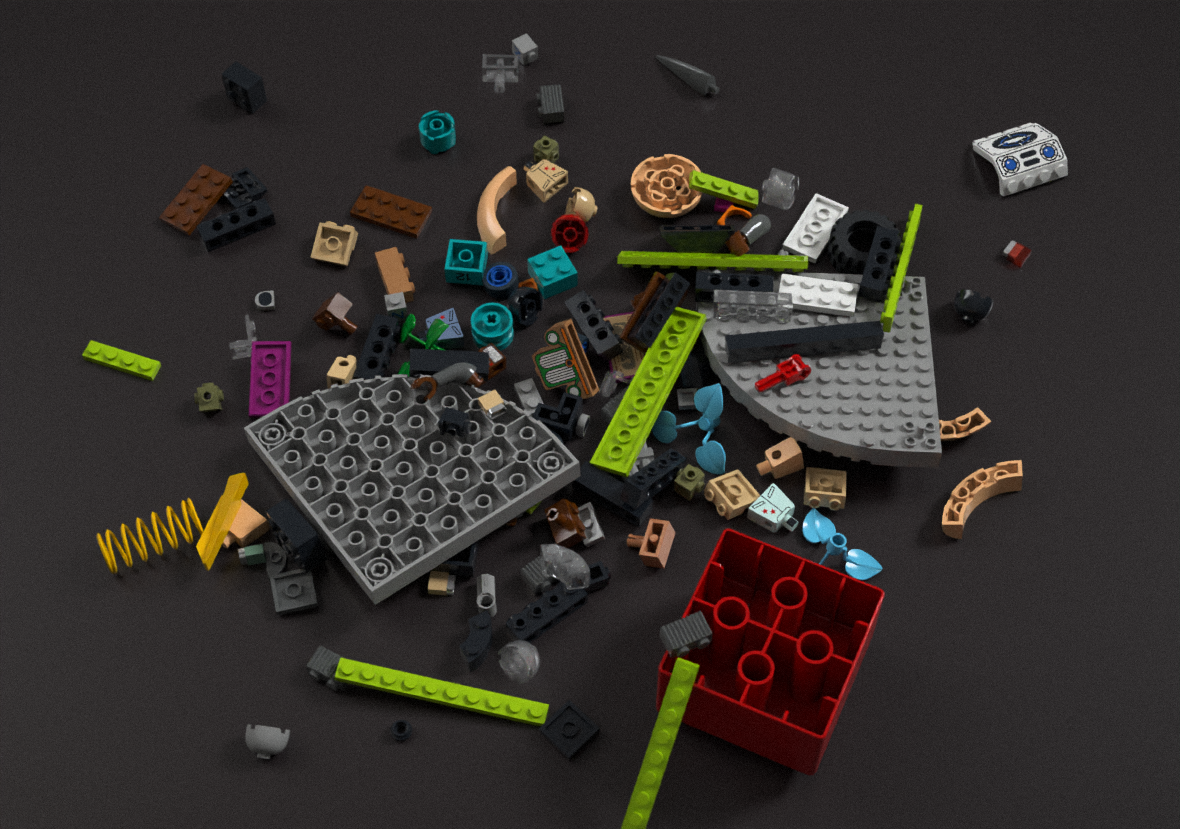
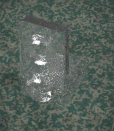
(242, 348)
(608, 385)

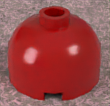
(569, 232)

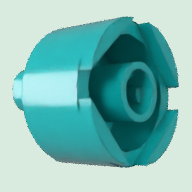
(437, 131)

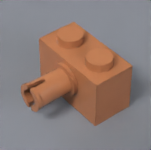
(655, 544)

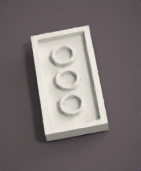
(814, 228)
(820, 294)

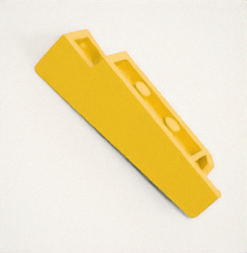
(221, 519)

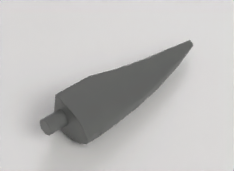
(693, 76)

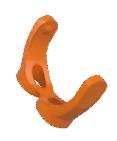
(732, 210)

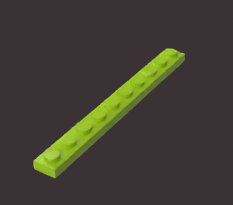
(900, 268)
(441, 692)
(660, 744)

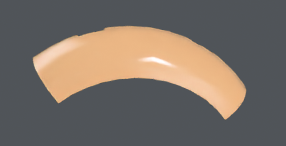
(486, 213)
(963, 425)
(977, 488)

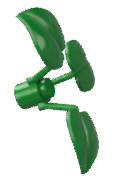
(434, 332)

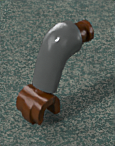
(753, 229)
(458, 372)

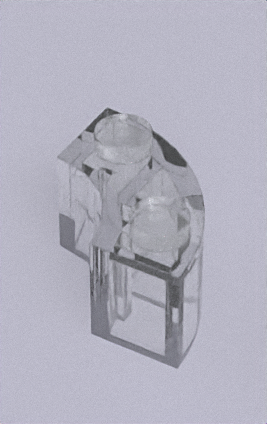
(564, 565)

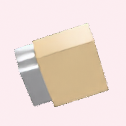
(492, 404)
(441, 583)

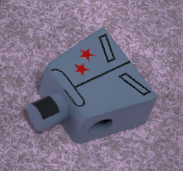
(451, 337)

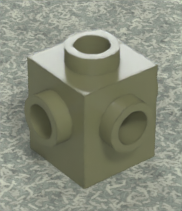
(546, 149)
(211, 404)
(689, 481)

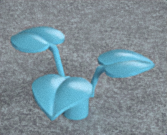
(710, 402)
(820, 528)

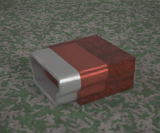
(1016, 253)

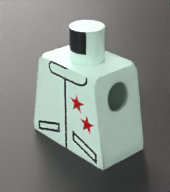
(773, 510)

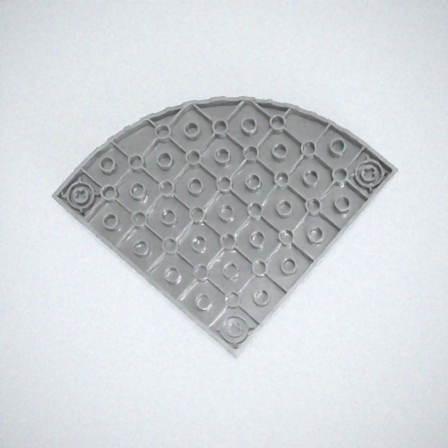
(853, 402)
(394, 489)

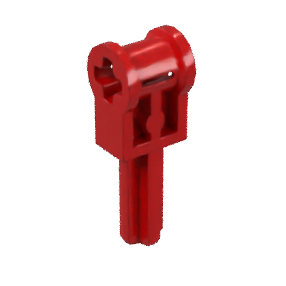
(786, 372)

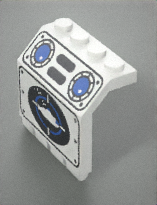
(1023, 157)

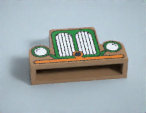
(565, 362)

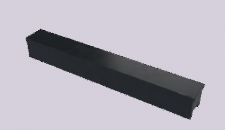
(804, 341)

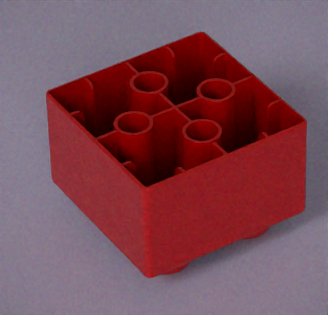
(778, 650)

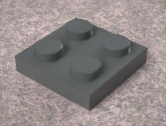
(293, 591)

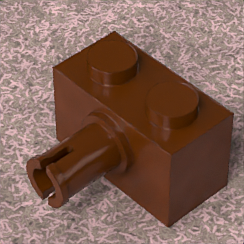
(333, 313)
(565, 523)

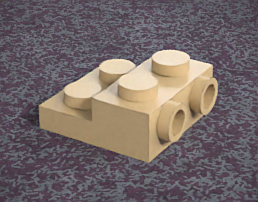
(334, 243)
(825, 488)
(731, 494)

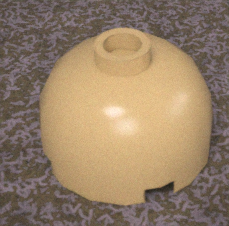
(581, 204)

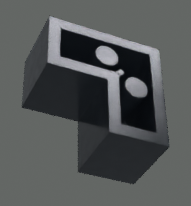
(563, 418)

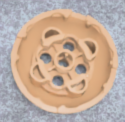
(656, 183)

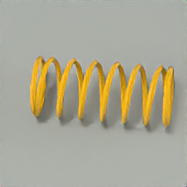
(109, 556)

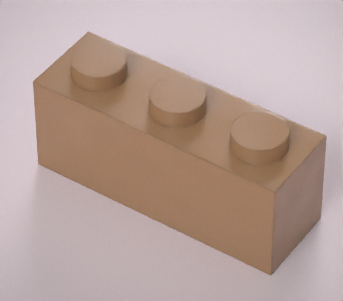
(394, 274)

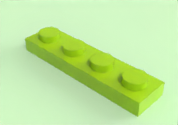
(723, 189)
(121, 360)

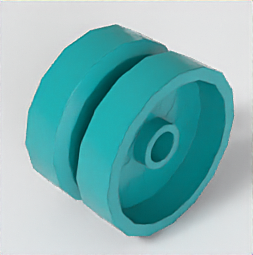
(492, 325)

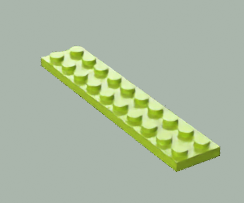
(718, 260)
(648, 392)

